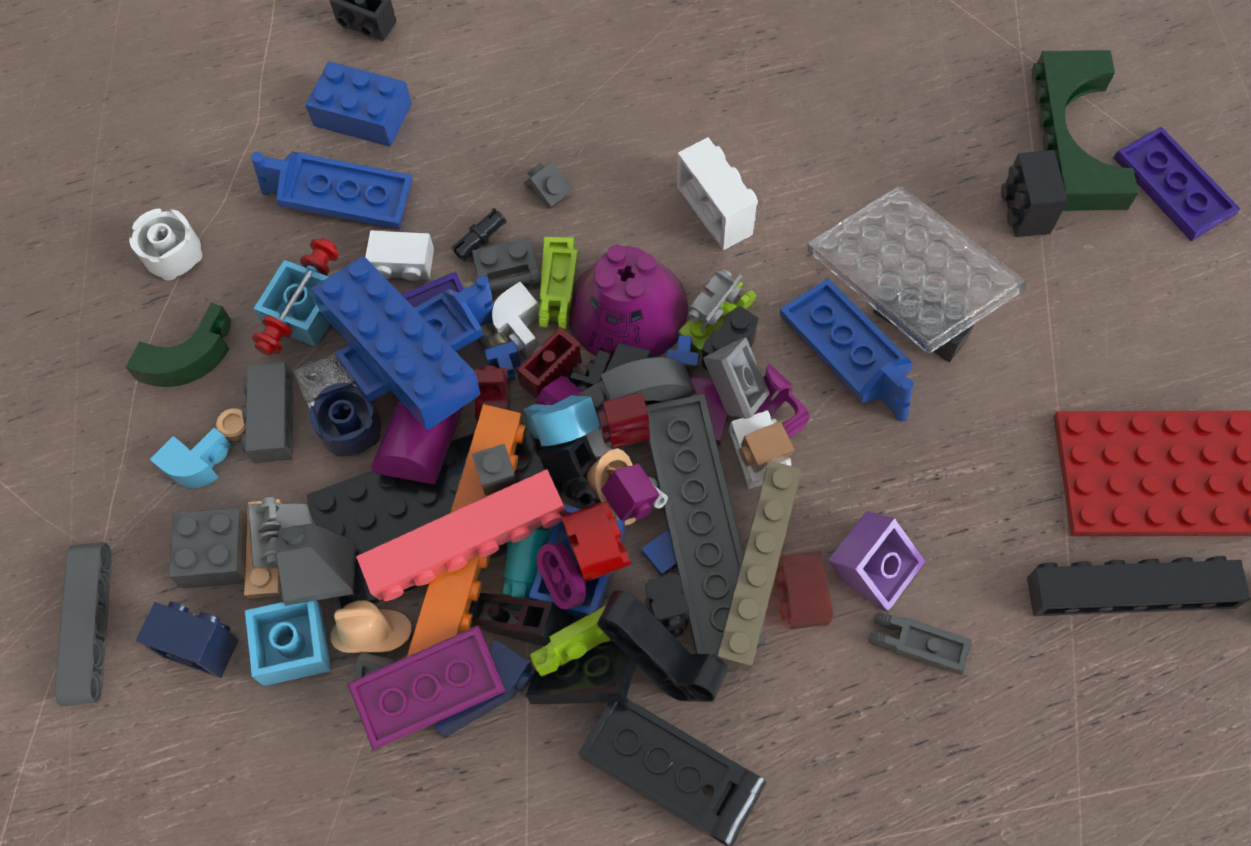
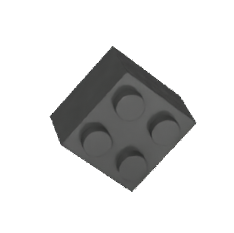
(208, 548)

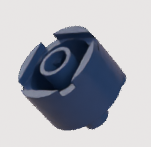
(345, 420)

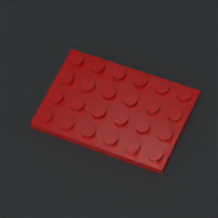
(1156, 472)

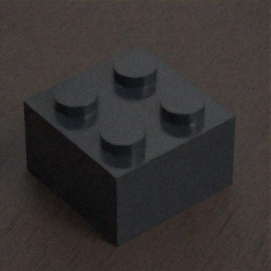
(1034, 193)

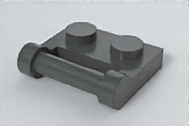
(507, 260)

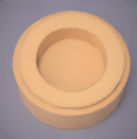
(231, 424)

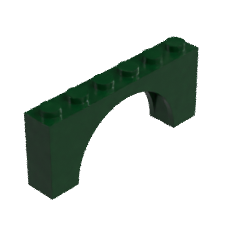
(1060, 80)

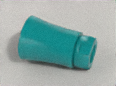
(521, 563)

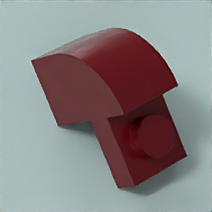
(493, 388)

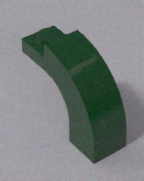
(185, 361)

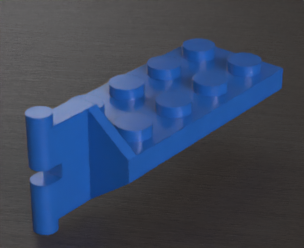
(335, 188)
(450, 313)
(852, 346)

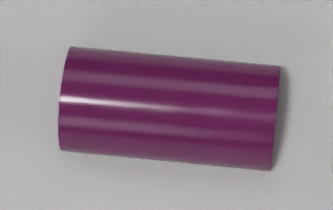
(411, 450)

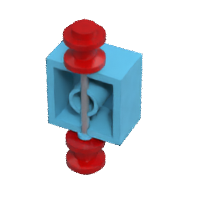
(288, 302)

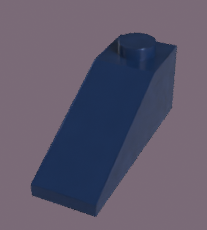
(515, 677)

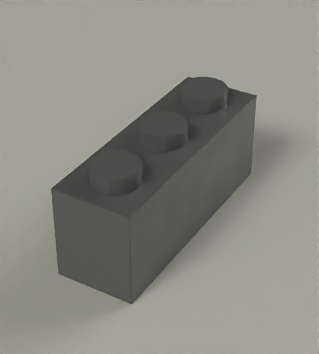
(268, 412)

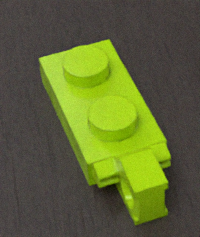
(569, 643)

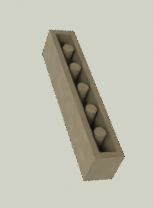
(759, 566)

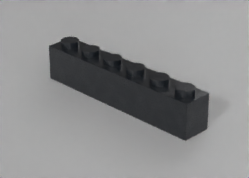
(1137, 587)

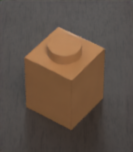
(765, 445)

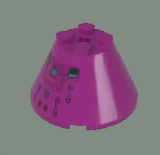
(629, 302)

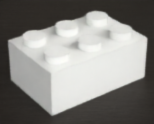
(716, 193)

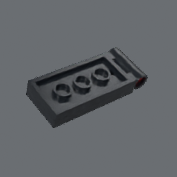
(673, 770)

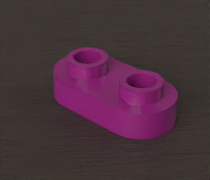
(561, 576)

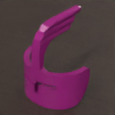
(776, 382)

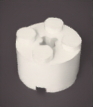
(165, 243)

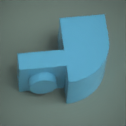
(562, 421)
(193, 466)

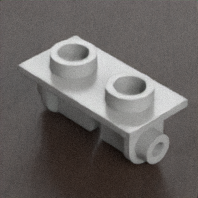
(709, 309)

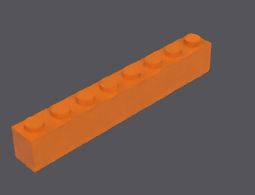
(451, 593)

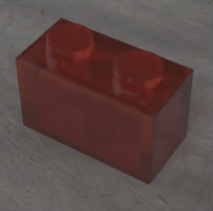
(804, 590)

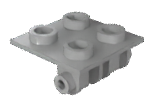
(264, 526)

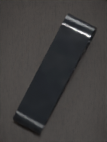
(659, 652)

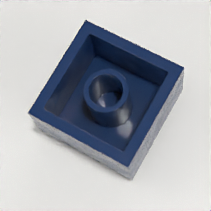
(188, 638)

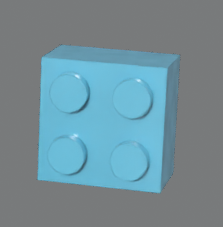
(287, 642)

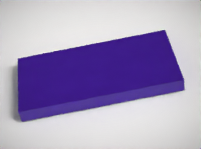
(1177, 183)

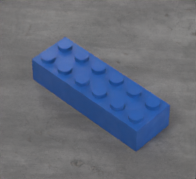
(396, 342)

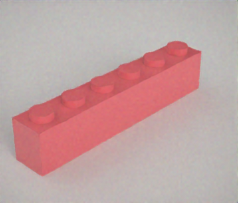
(461, 536)

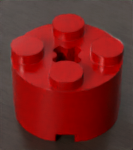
(595, 541)

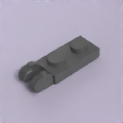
(923, 643)

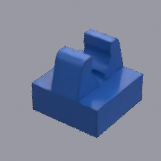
(683, 353)
(504, 357)

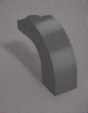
(655, 377)

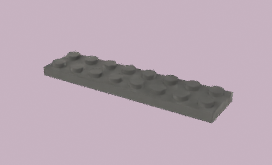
(697, 514)

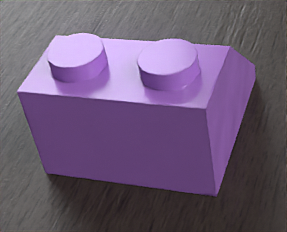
(877, 559)

